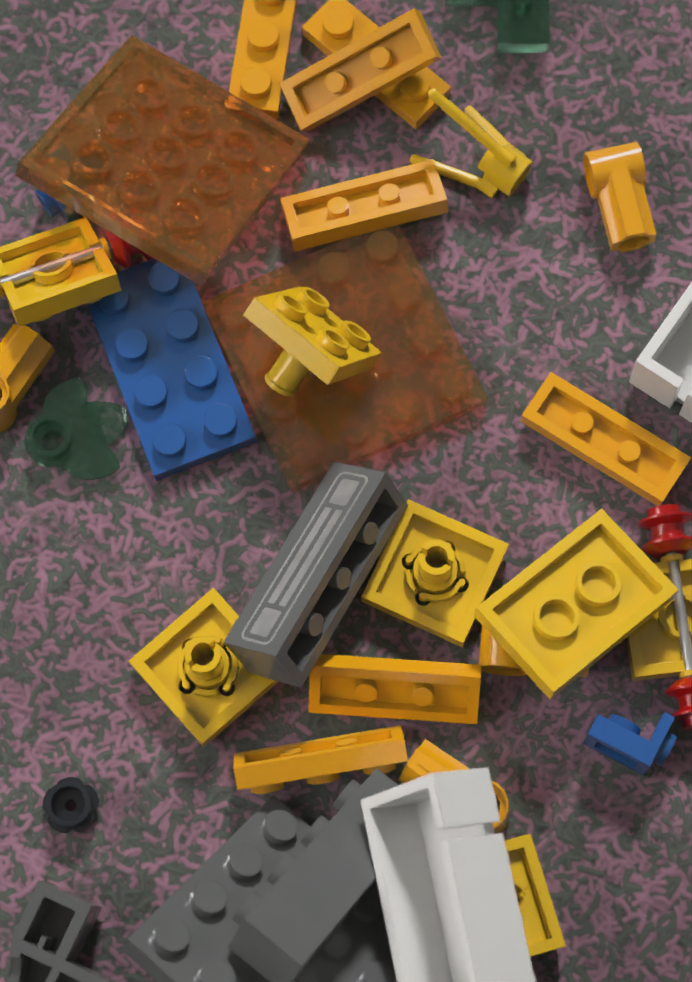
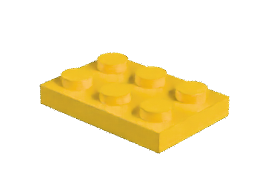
(575, 603)

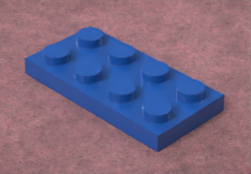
(170, 369)

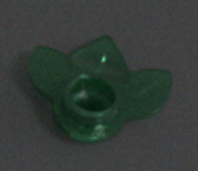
(85, 432)

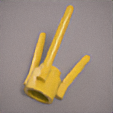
(502, 163)

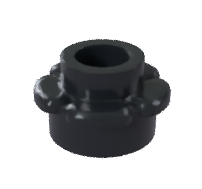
(70, 790)

